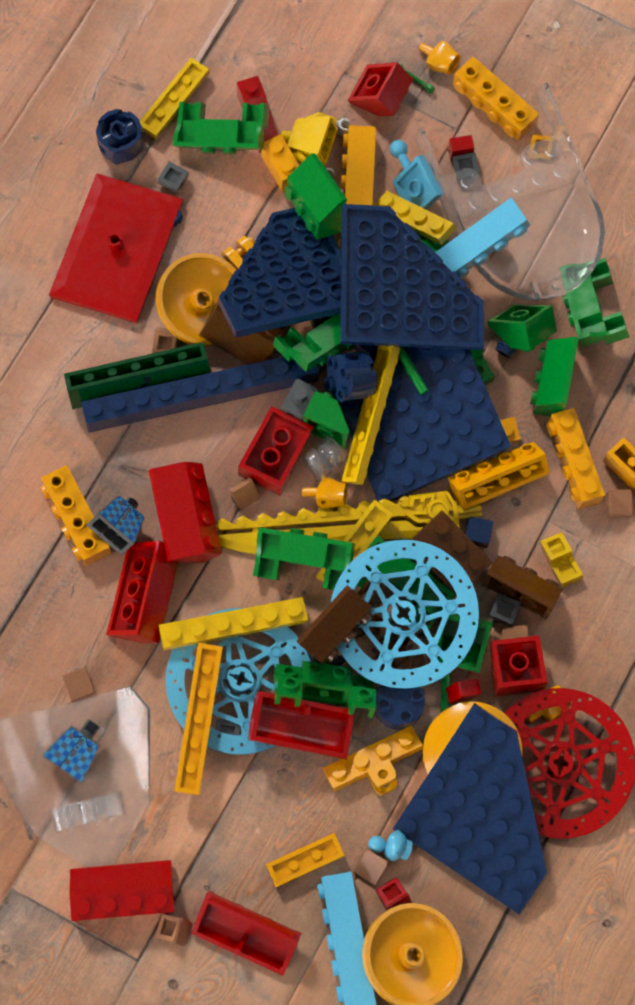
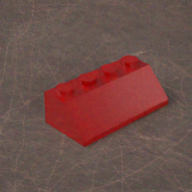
(185, 512)
(142, 593)
(121, 890)

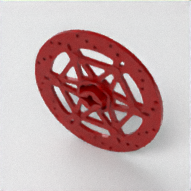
(615, 732)

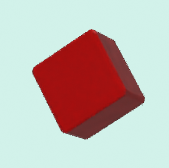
(460, 146)
(463, 690)

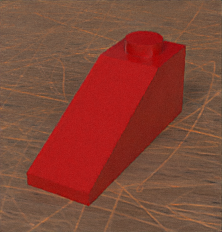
(252, 92)

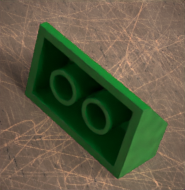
(316, 197)
(554, 376)

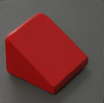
(393, 894)

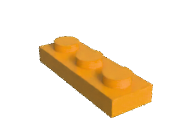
(305, 860)

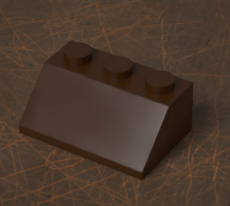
(247, 348)
(523, 586)
(336, 625)

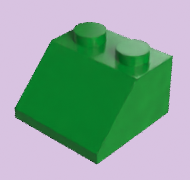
(524, 325)
(327, 418)
(475, 656)

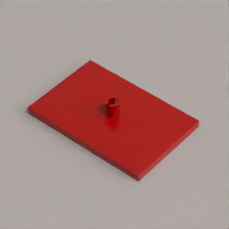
(116, 248)

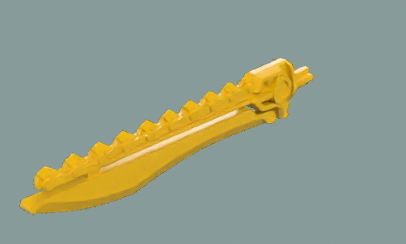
(416, 508)

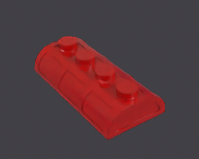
(305, 728)
(246, 933)

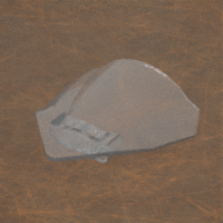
(90, 817)

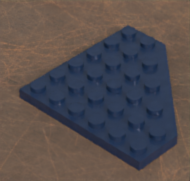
(283, 278)
(400, 288)
(479, 811)

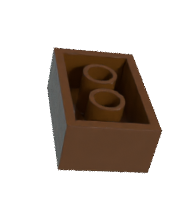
(451, 539)

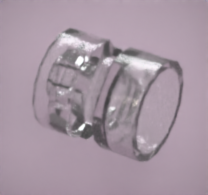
(324, 458)

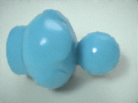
(394, 848)

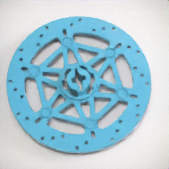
(450, 607)
(179, 698)

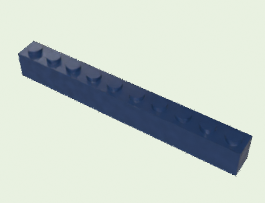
(194, 393)

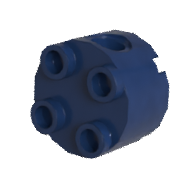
(119, 136)
(350, 376)
(399, 707)

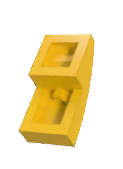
(561, 560)

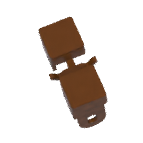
(407, 643)

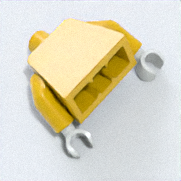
(315, 135)

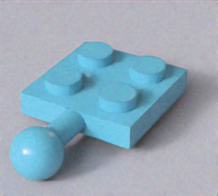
(416, 180)

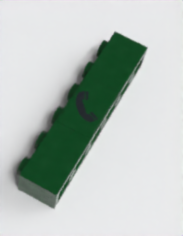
(136, 373)

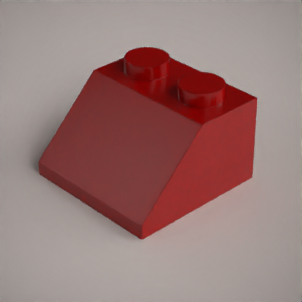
(381, 88)
(517, 666)

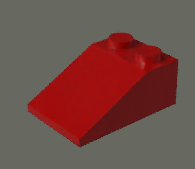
(275, 450)

